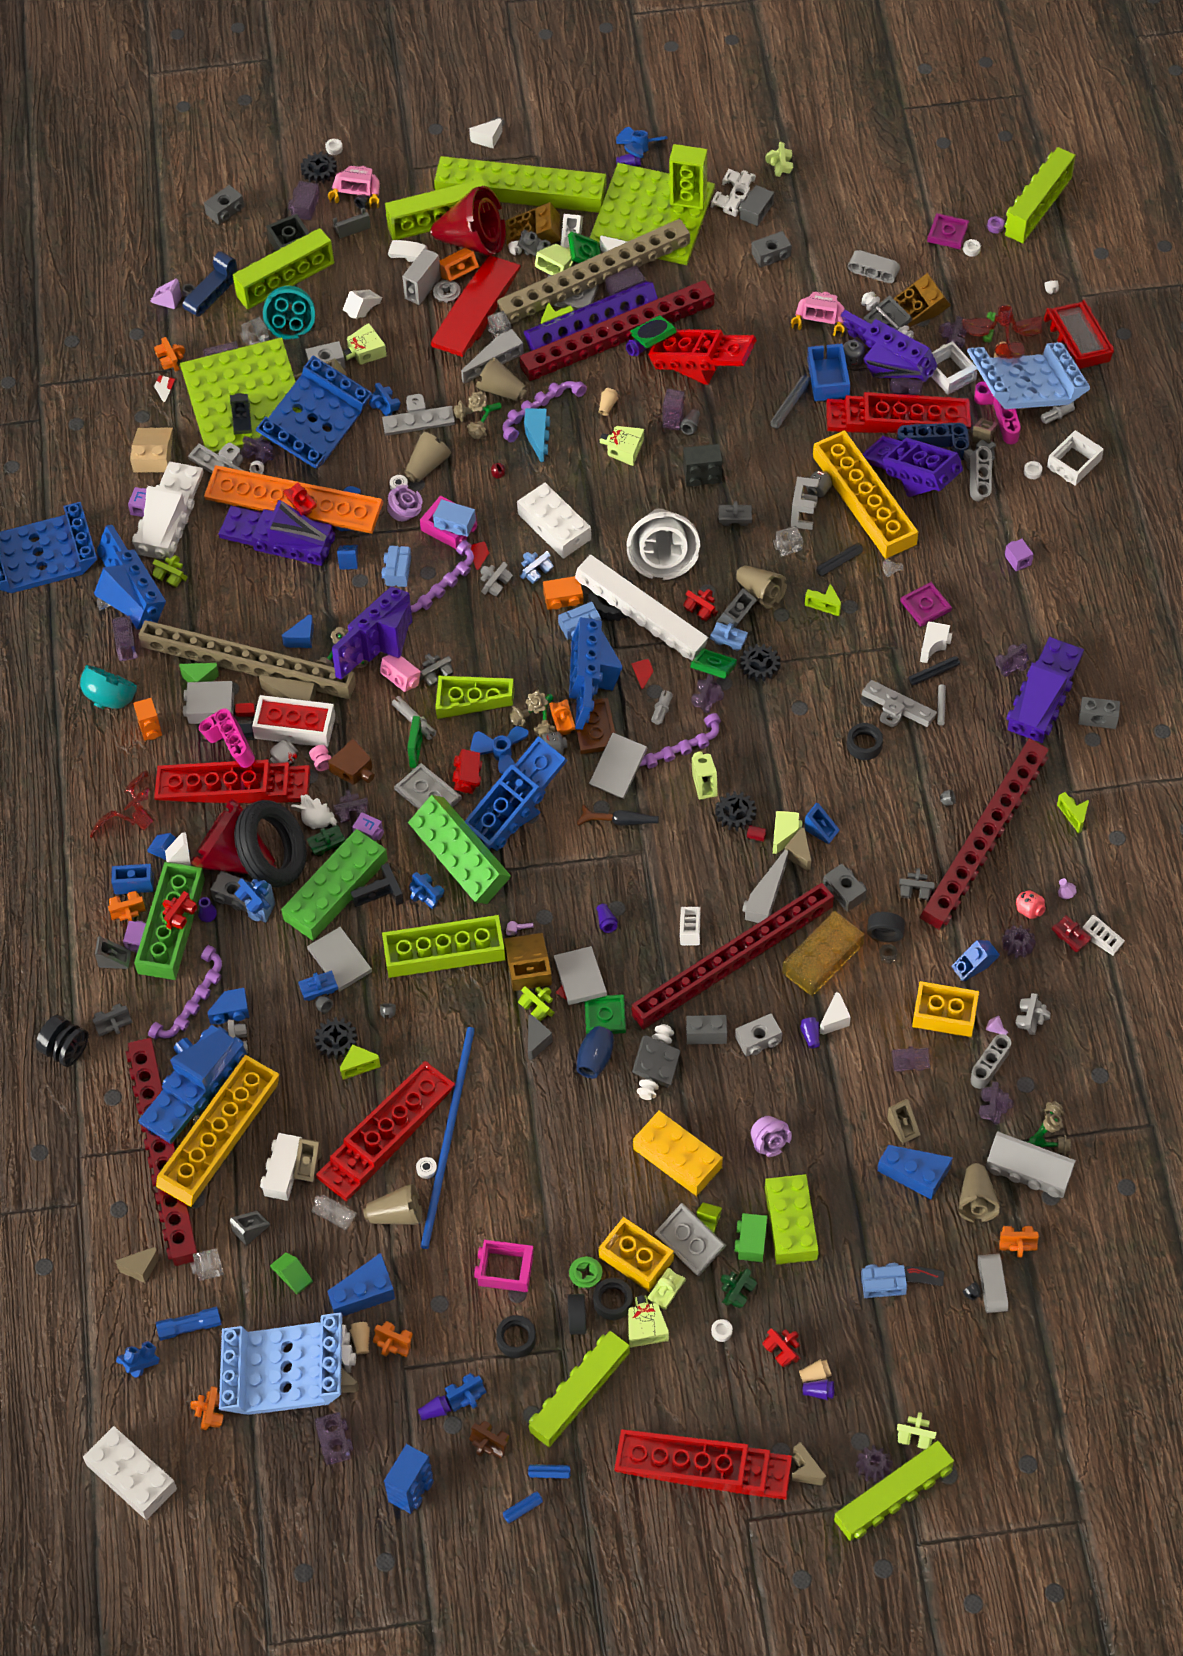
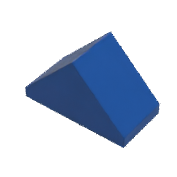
(348, 556)
(300, 634)
(820, 824)
(160, 845)

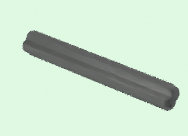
(790, 401)

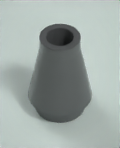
(690, 422)

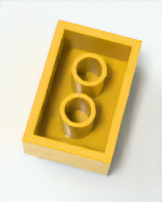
(945, 1009)
(636, 1254)

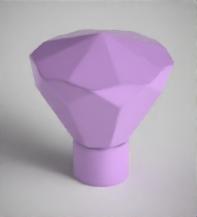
(1066, 889)
(995, 1025)

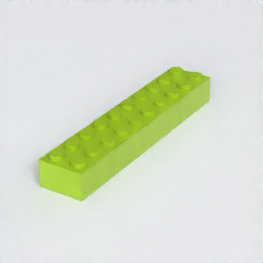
(527, 183)

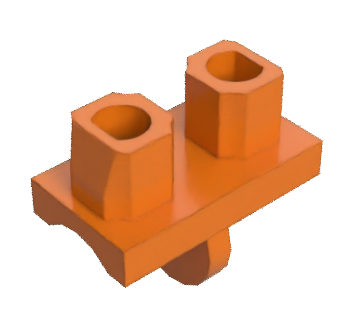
(171, 353)
(562, 717)
(126, 909)
(1018, 1241)
(390, 1341)
(209, 1418)

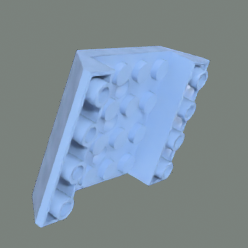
(1032, 379)
(255, 1361)

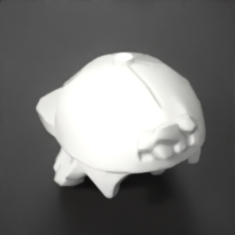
(313, 813)

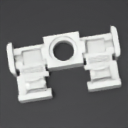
(740, 183)

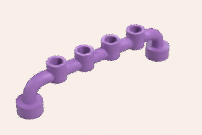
(511, 433)
(450, 579)
(684, 746)
(192, 1006)

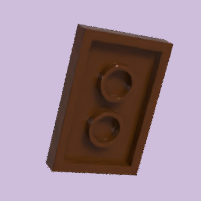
(598, 730)

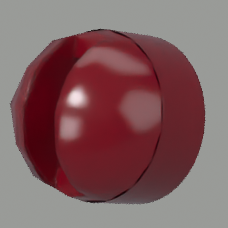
(494, 470)

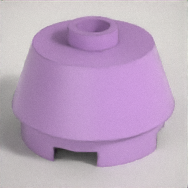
(404, 503)
(770, 1135)

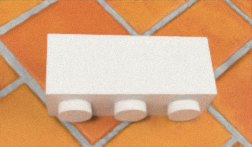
(280, 1167)

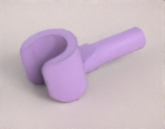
(512, 927)

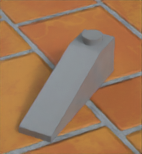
(503, 347)
(764, 895)

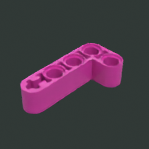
(1007, 418)
(224, 725)

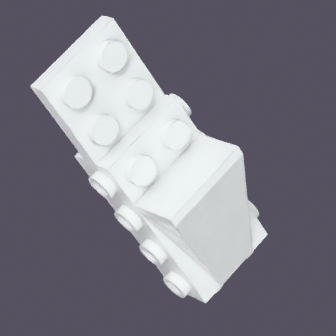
(167, 511)

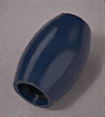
(595, 1052)

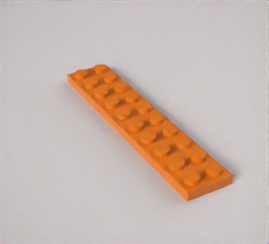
(263, 492)

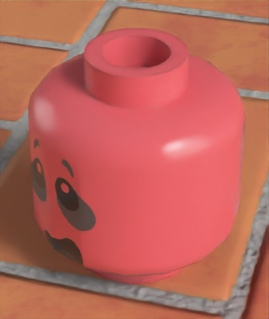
(1030, 904)

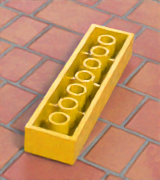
(865, 494)
(217, 1130)

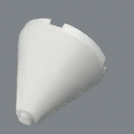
(663, 545)

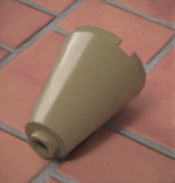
(500, 381)
(426, 457)
(762, 584)
(978, 1195)
(395, 1207)

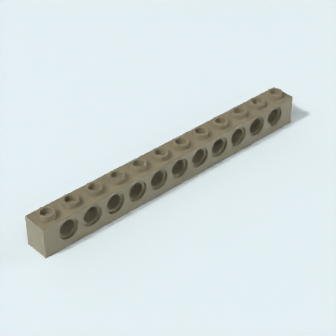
(594, 271)
(243, 658)

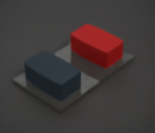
(245, 714)

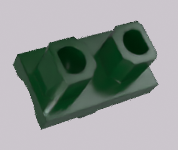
(326, 840)
(743, 1281)

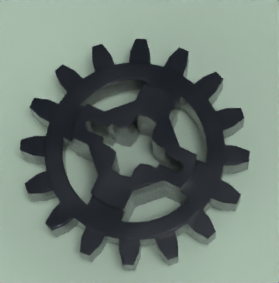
(318, 167)
(760, 662)
(741, 816)
(327, 1035)

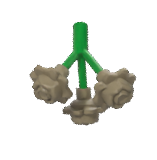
(477, 402)
(536, 702)

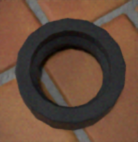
(864, 729)
(885, 927)
(612, 1283)
(576, 1314)
(516, 1320)

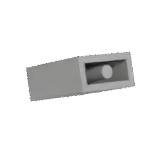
(421, 276)
(206, 699)

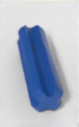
(549, 1471)
(522, 1507)

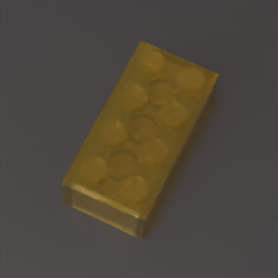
(823, 953)

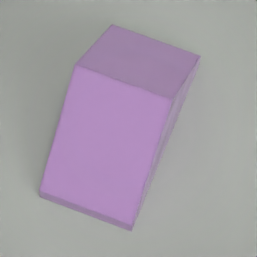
(168, 294)

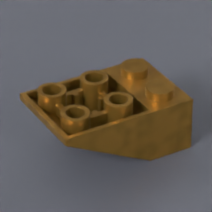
(541, 220)
(922, 300)
(528, 961)

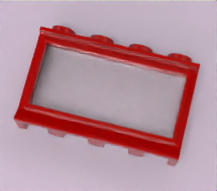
(1081, 334)

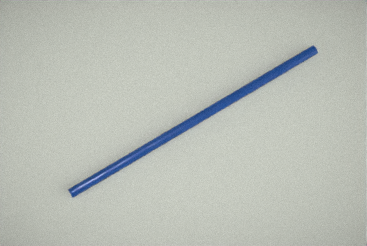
(447, 1138)

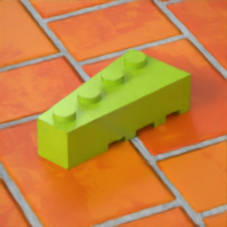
(472, 694)

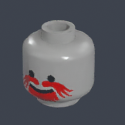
(283, 752)

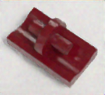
(1071, 933)

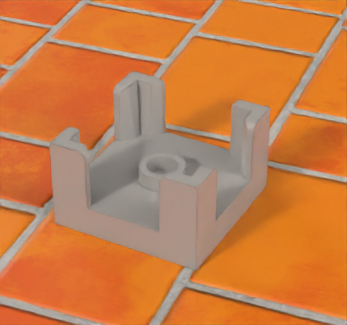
(803, 502)

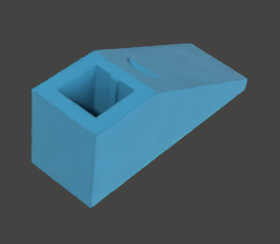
(535, 429)

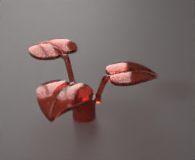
(1006, 350)
(139, 816)

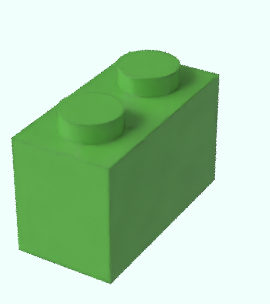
(752, 1237)

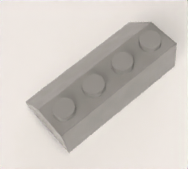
(1030, 1165)

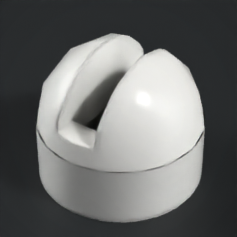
(513, 248)
(1052, 286)
(253, 468)

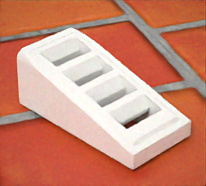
(690, 931)
(1098, 940)

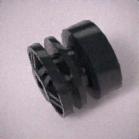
(62, 1040)

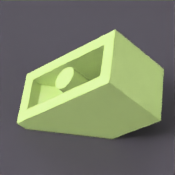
(786, 826)

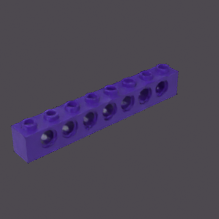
(534, 335)

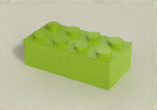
(688, 176)
(791, 1219)

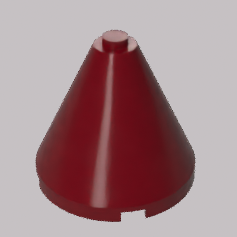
(473, 223)
(219, 848)

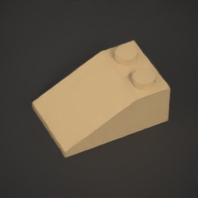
(151, 449)

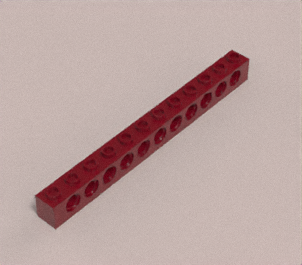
(614, 331)
(933, 913)
(732, 956)
(180, 1253)

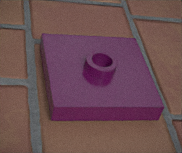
(948, 231)
(926, 604)

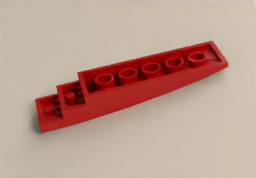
(477, 302)
(890, 411)
(228, 780)
(384, 1131)
(704, 1463)

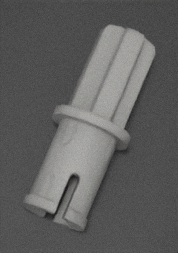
(1057, 413)
(661, 707)

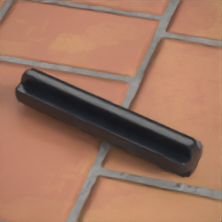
(839, 559)
(934, 670)

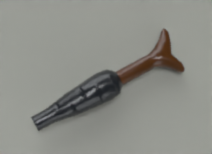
(619, 817)

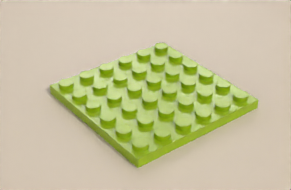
(641, 203)
(253, 370)

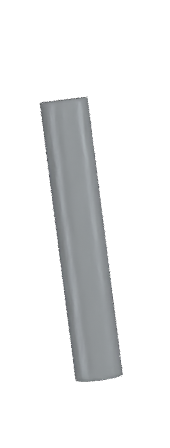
(941, 705)

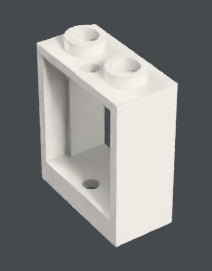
(965, 376)
(1082, 445)

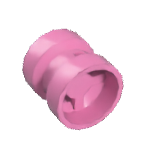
(320, 756)

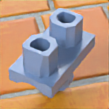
(530, 571)
(728, 635)

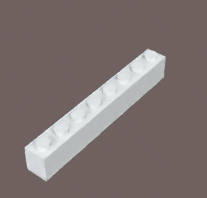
(641, 607)

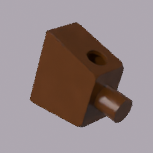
(352, 764)

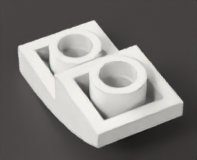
(405, 249)
(348, 1356)

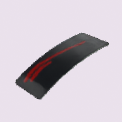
(924, 1275)

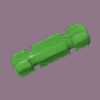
(988, 338)

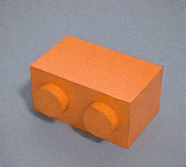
(458, 264)
(562, 593)
(147, 719)

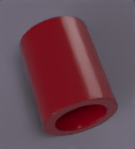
(756, 833)

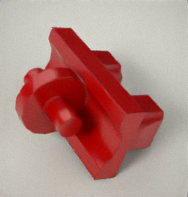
(300, 499)
(706, 608)
(175, 909)
(775, 1340)

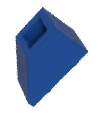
(975, 959)
(229, 1006)

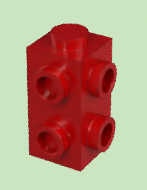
(467, 771)

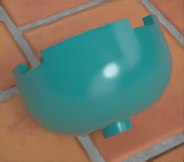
(277, 308)
(106, 688)

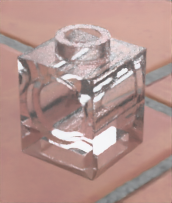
(498, 324)
(254, 331)
(793, 536)
(207, 1264)

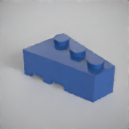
(915, 1169)
(362, 1288)

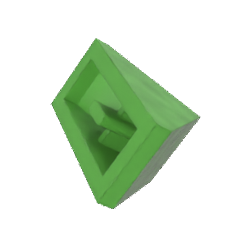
(199, 672)
(292, 1272)

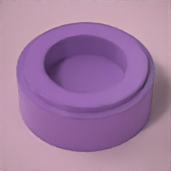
(995, 224)

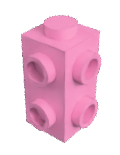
(400, 672)

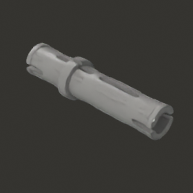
(408, 712)

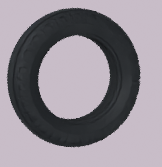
(291, 836)

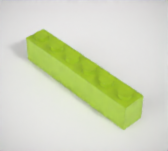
(579, 1388)
(893, 1491)

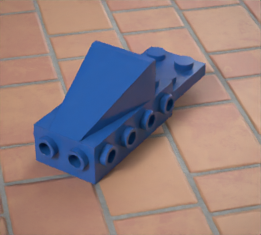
(126, 581)
(591, 667)
(515, 794)
(195, 1081)

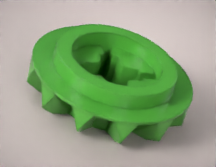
(582, 1264)

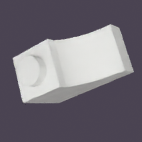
(570, 223)
(360, 303)
(935, 639)

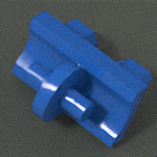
(382, 400)
(247, 889)
(422, 890)
(318, 985)
(136, 1360)
(465, 1394)

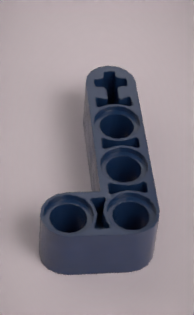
(212, 286)
(940, 435)

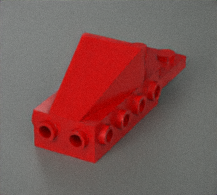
(701, 352)

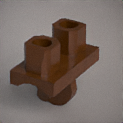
(487, 1441)

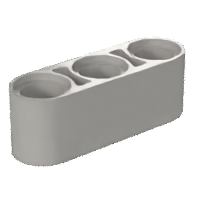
(874, 266)
(985, 466)
(988, 1069)
(992, 1283)

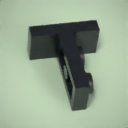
(241, 413)
(379, 889)

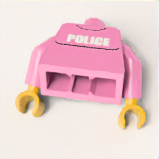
(356, 181)
(821, 308)

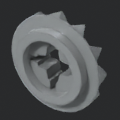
(445, 286)

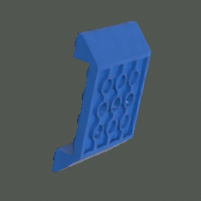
(319, 394)
(64, 545)

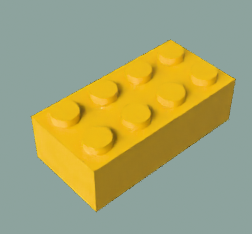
(677, 1153)

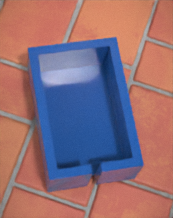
(828, 375)
(409, 1479)

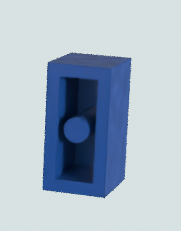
(132, 878)

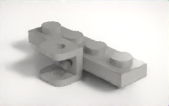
(417, 417)
(208, 459)
(897, 705)

